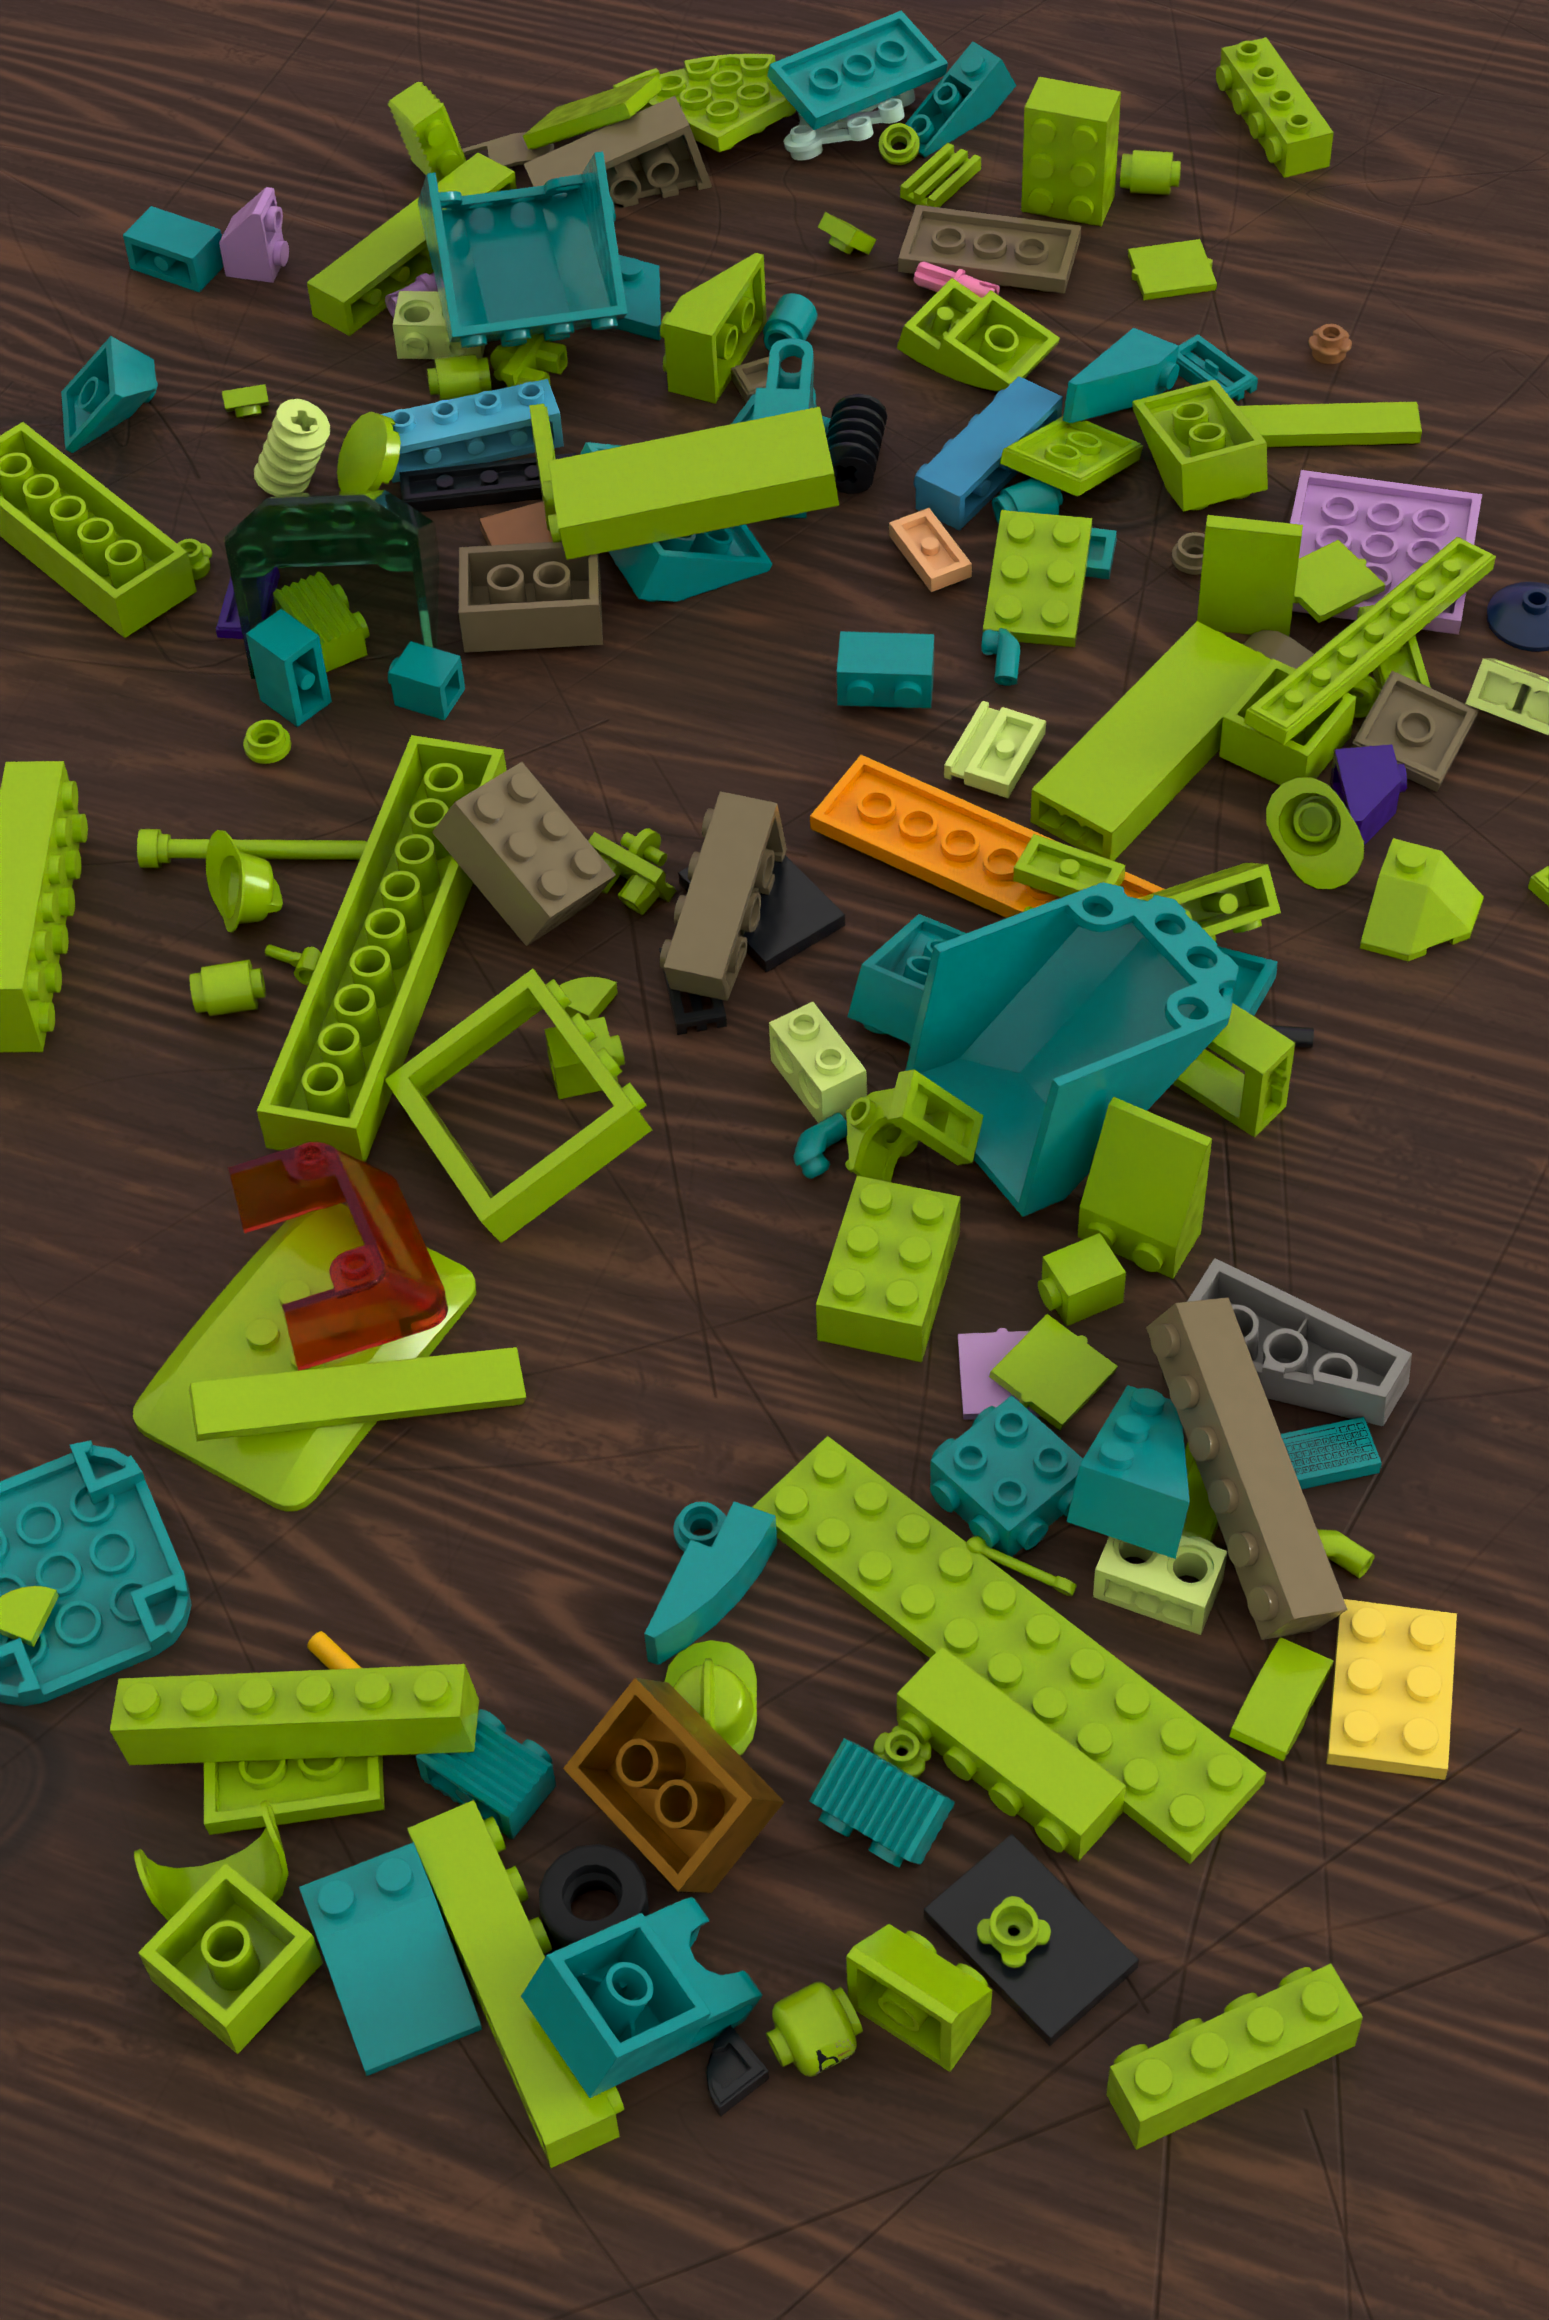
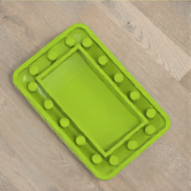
(249, 1336)

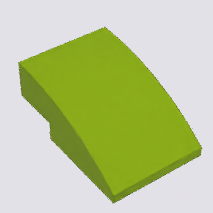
(975, 338)

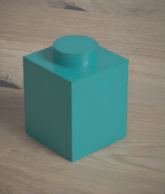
(426, 680)

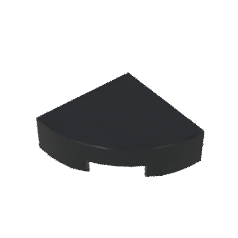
(733, 2071)

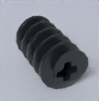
(855, 441)

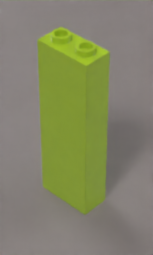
(690, 483)
(1146, 744)

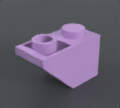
(254, 240)

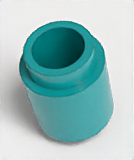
(790, 318)
(1030, 497)

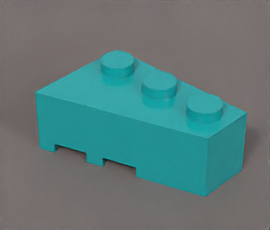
(1135, 1475)

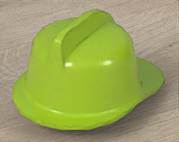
(1315, 832)
(240, 883)
(720, 1687)

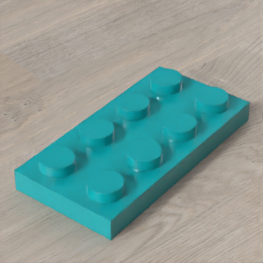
(857, 70)

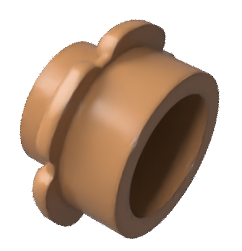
(1329, 344)

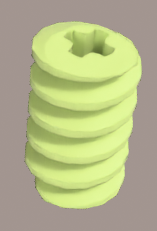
(292, 448)

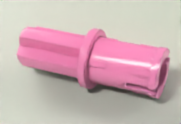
(935, 278)

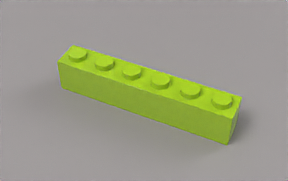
(393, 255)
(295, 1714)
(500, 1958)

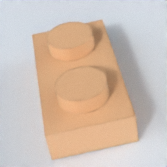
(930, 549)

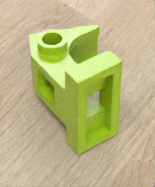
(895, 1119)

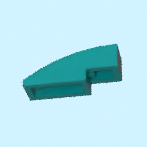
(711, 1581)

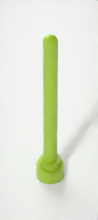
(159, 848)

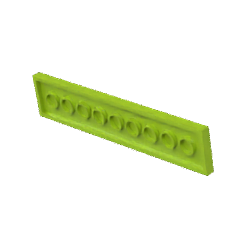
(939, 1594)

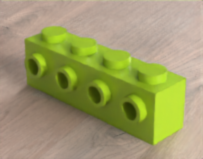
(1275, 107)
(1227, 898)
(1232, 2054)

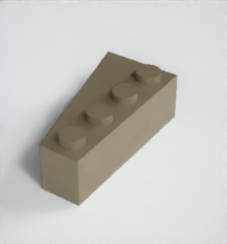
(642, 156)
(723, 895)

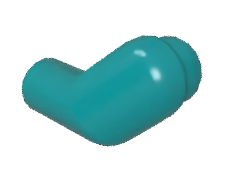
(815, 1141)

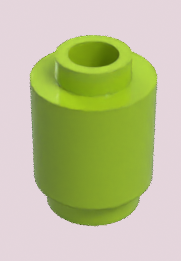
(1149, 172)
(459, 376)
(227, 988)

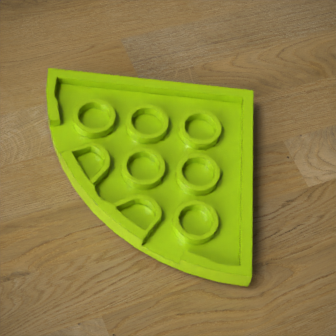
(723, 97)

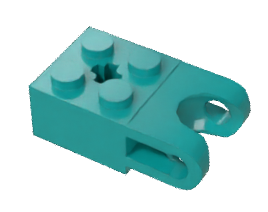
(785, 390)
(635, 1997)

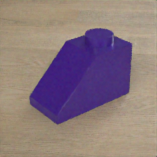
(1368, 785)

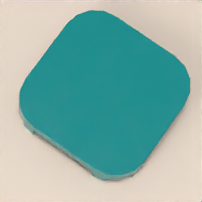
(101, 1543)

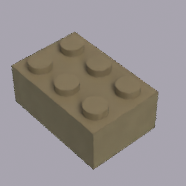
(528, 597)
(523, 853)

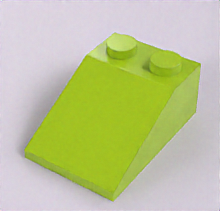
(714, 330)
(1203, 445)
(1146, 1188)

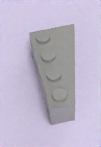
(1309, 1353)

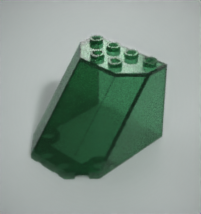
(333, 532)

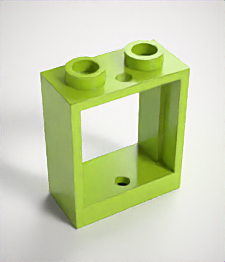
(1247, 1098)

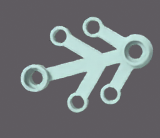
(807, 143)

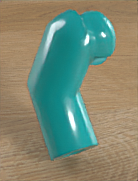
(1007, 654)

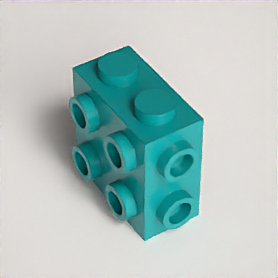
(1005, 1477)

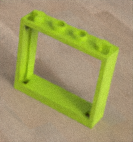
(566, 1165)

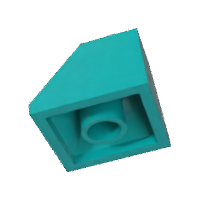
(106, 392)

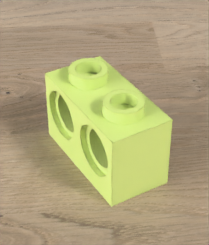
(422, 329)
(1511, 694)
(816, 1062)
(1154, 1585)

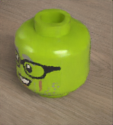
(814, 2029)

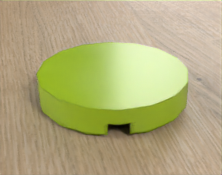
(368, 453)

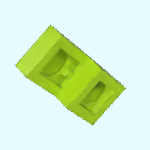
(1281, 1699)

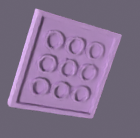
(1386, 525)

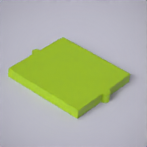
(1172, 269)
(1333, 581)
(1053, 1371)

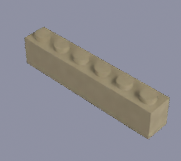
(1245, 1468)

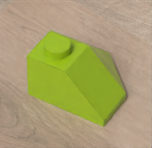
(1419, 903)

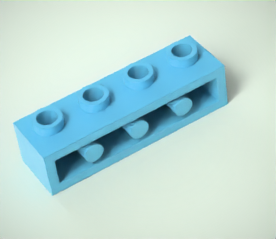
(473, 428)

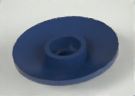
(1521, 615)

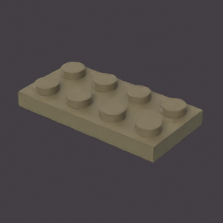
(992, 247)

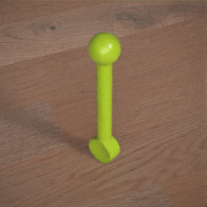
(978, 1545)

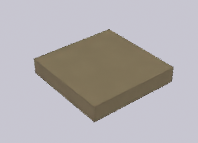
(1420, 725)

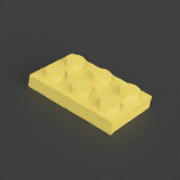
(1392, 1689)

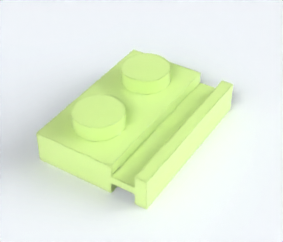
(995, 749)

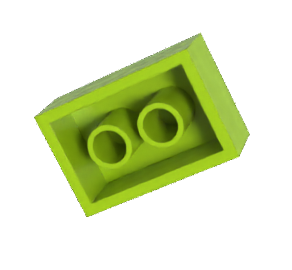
(1070, 151)
(888, 1268)

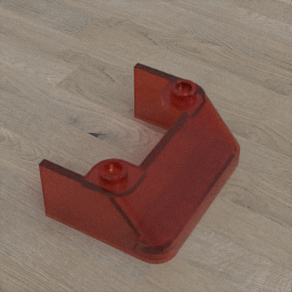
(378, 1288)

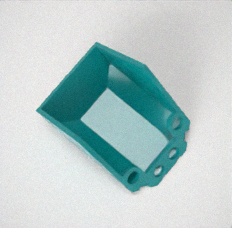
(525, 259)
(1061, 1016)

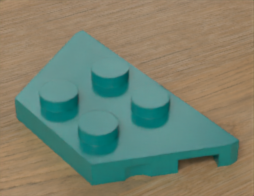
(642, 298)

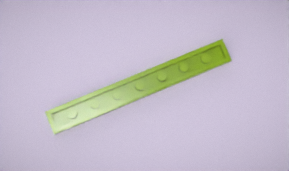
(1369, 641)

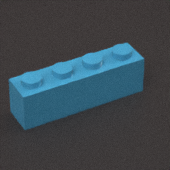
(969, 466)

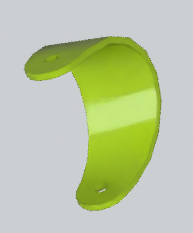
(260, 1864)

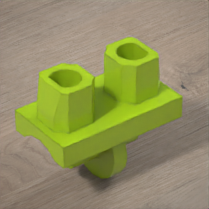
(528, 361)
(644, 879)

